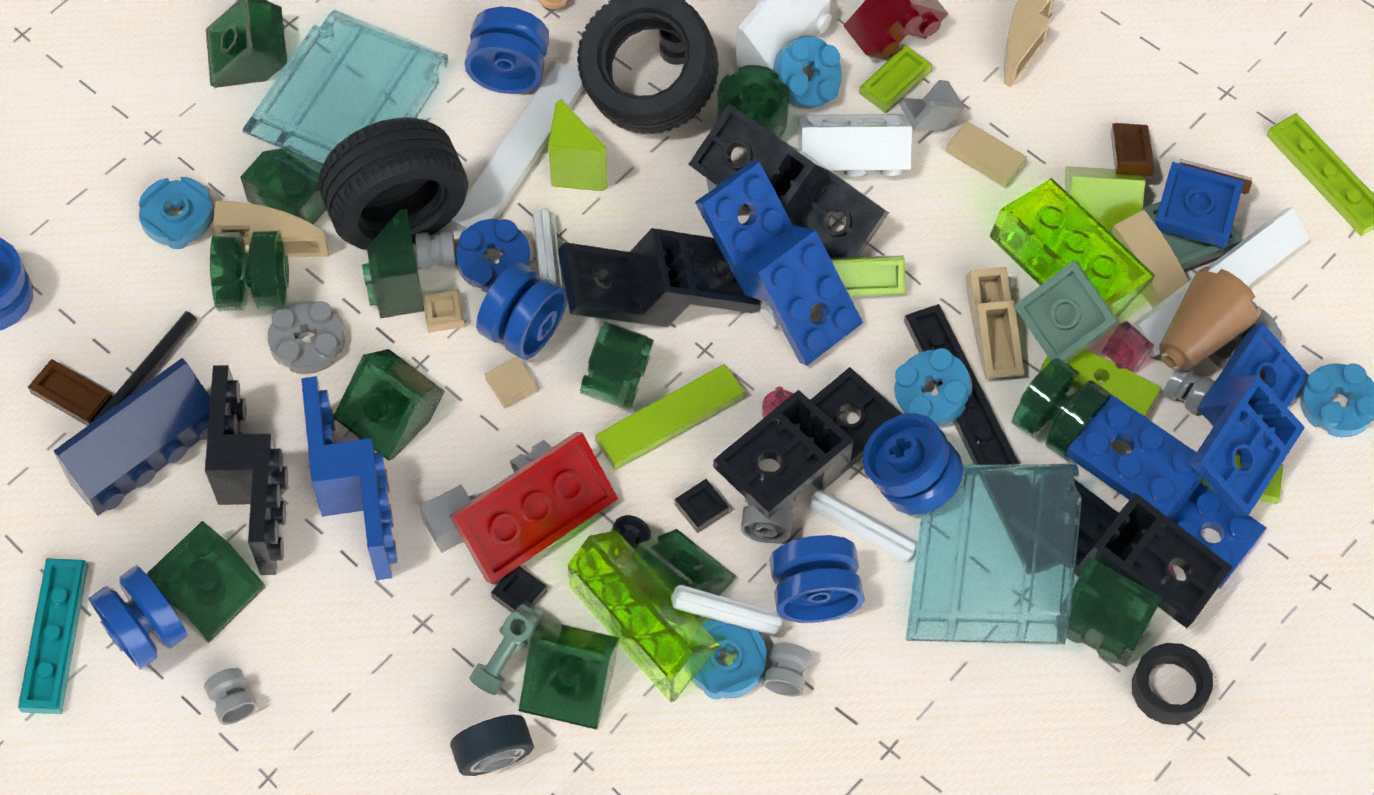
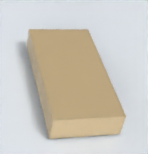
(986, 154)

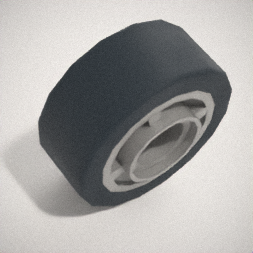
(491, 745)

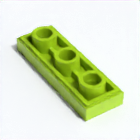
(1122, 383)

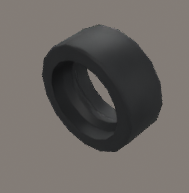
(1185, 658)

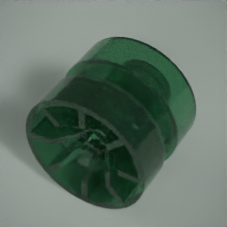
(237, 271)
(1051, 402)

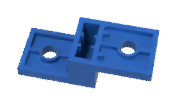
(779, 262)
(1250, 420)
(349, 477)
(1163, 477)

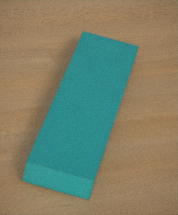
(53, 636)

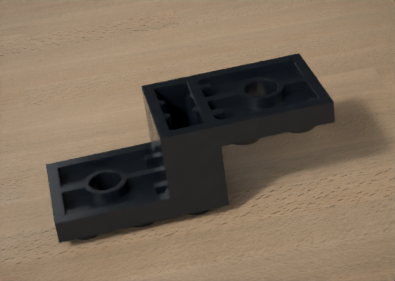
(802, 184)
(652, 280)
(805, 441)
(246, 470)
(1142, 546)

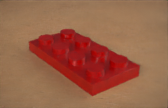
(533, 507)

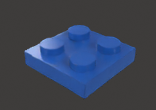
(1199, 204)

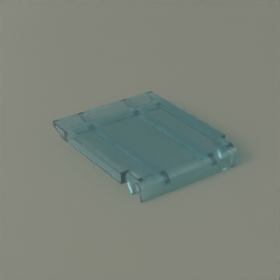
(341, 82)
(998, 558)

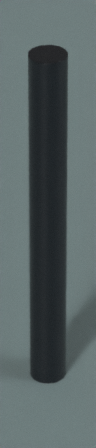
(151, 362)

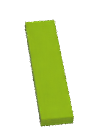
(1325, 172)
(669, 416)

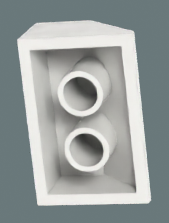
(774, 25)
(857, 142)

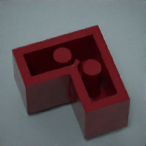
(883, 24)

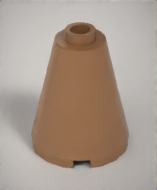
(1208, 317)

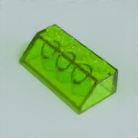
(1051, 230)
(639, 610)

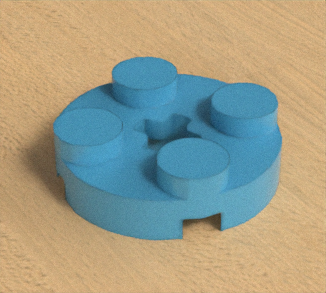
(825, 67)
(179, 229)
(936, 366)
(1341, 379)
(745, 672)

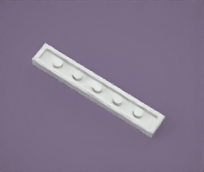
(518, 149)
(1246, 261)

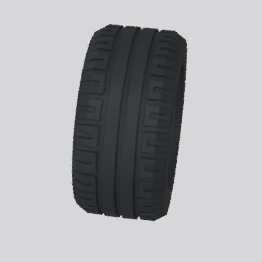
(668, 107)
(390, 170)

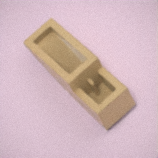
(1025, 36)
(298, 235)
(1147, 244)
(994, 322)

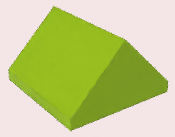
(575, 153)
(1105, 194)

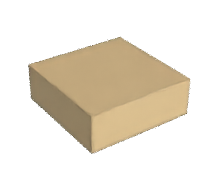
(443, 310)
(511, 382)

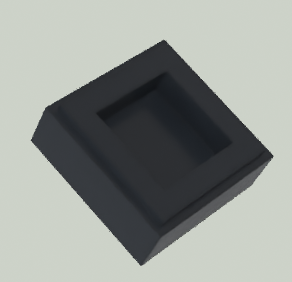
(701, 505)
(517, 588)

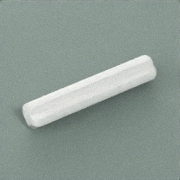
(547, 245)
(862, 525)
(726, 610)

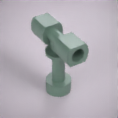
(516, 630)

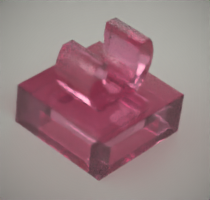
(1127, 347)

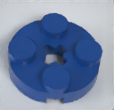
(476, 241)

